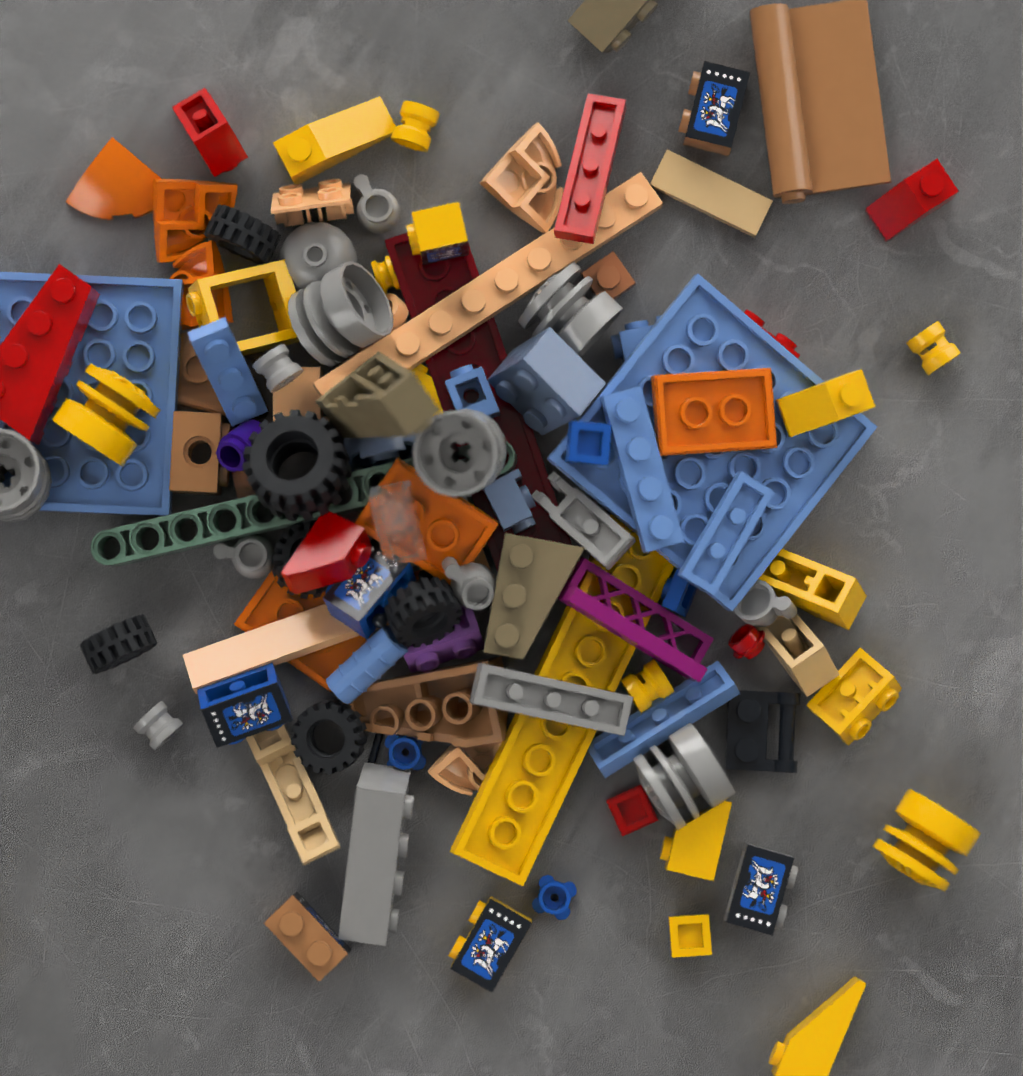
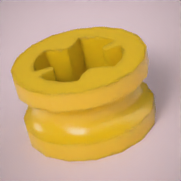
(385, 274)

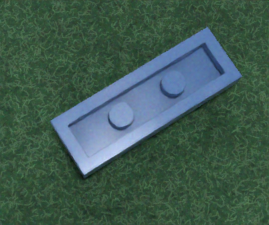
(227, 371)
(725, 533)

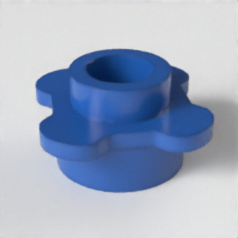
(397, 759)
(548, 887)

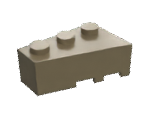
(609, 21)
(379, 401)
(525, 592)

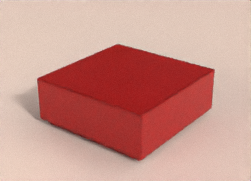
(632, 810)

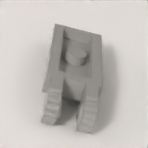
(586, 523)

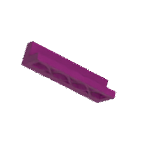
(635, 633)

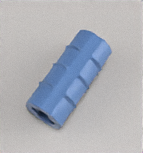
(366, 665)

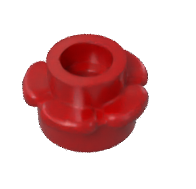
(747, 642)

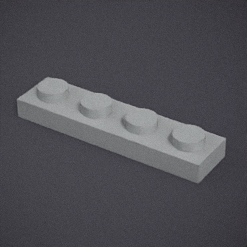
(551, 699)

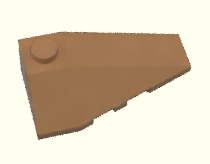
(433, 707)

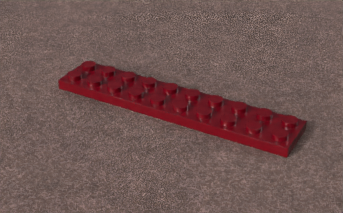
(482, 347)

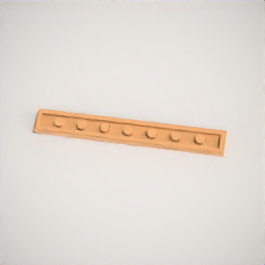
(272, 643)

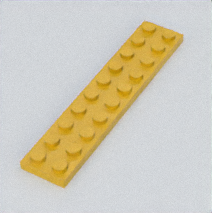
(543, 755)

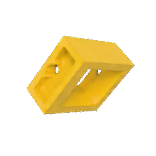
(279, 290)

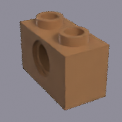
(188, 432)

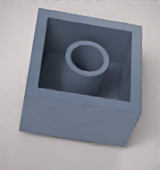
(546, 382)

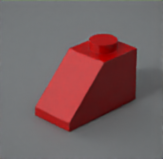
(210, 132)
(912, 200)
(327, 554)

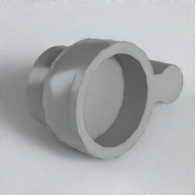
(377, 208)
(249, 555)
(470, 583)
(762, 606)

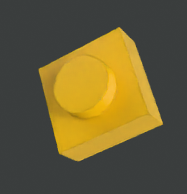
(690, 935)

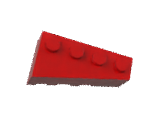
(41, 351)

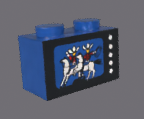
(367, 592)
(244, 705)

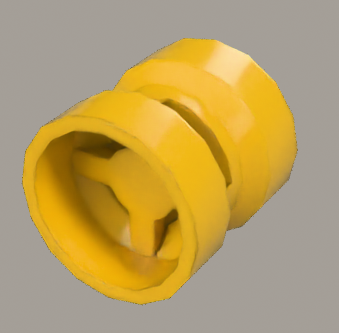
(416, 122)
(937, 356)
(647, 685)

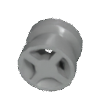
(277, 368)
(158, 725)

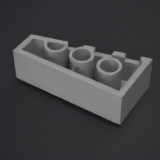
(374, 854)

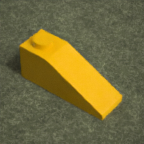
(334, 139)
(815, 588)
(816, 1040)

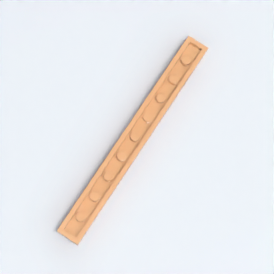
(501, 285)

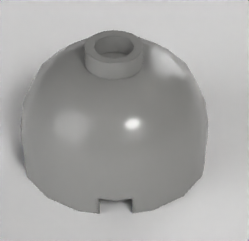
(315, 251)

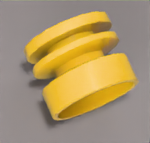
(106, 414)
(926, 840)

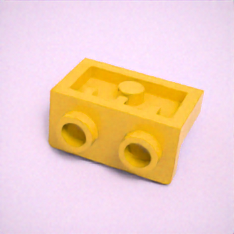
(855, 697)

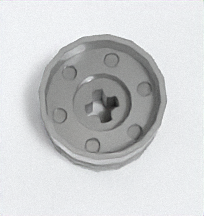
(569, 311)
(340, 314)
(436, 452)
(30, 477)
(683, 776)

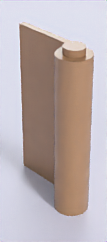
(819, 98)

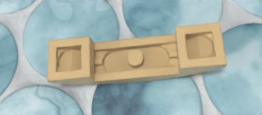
(294, 794)

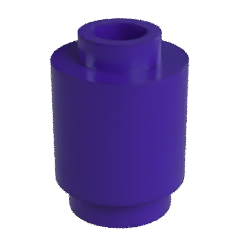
(232, 445)

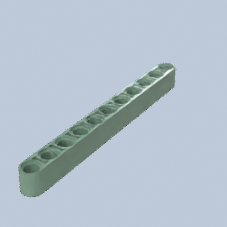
(246, 520)

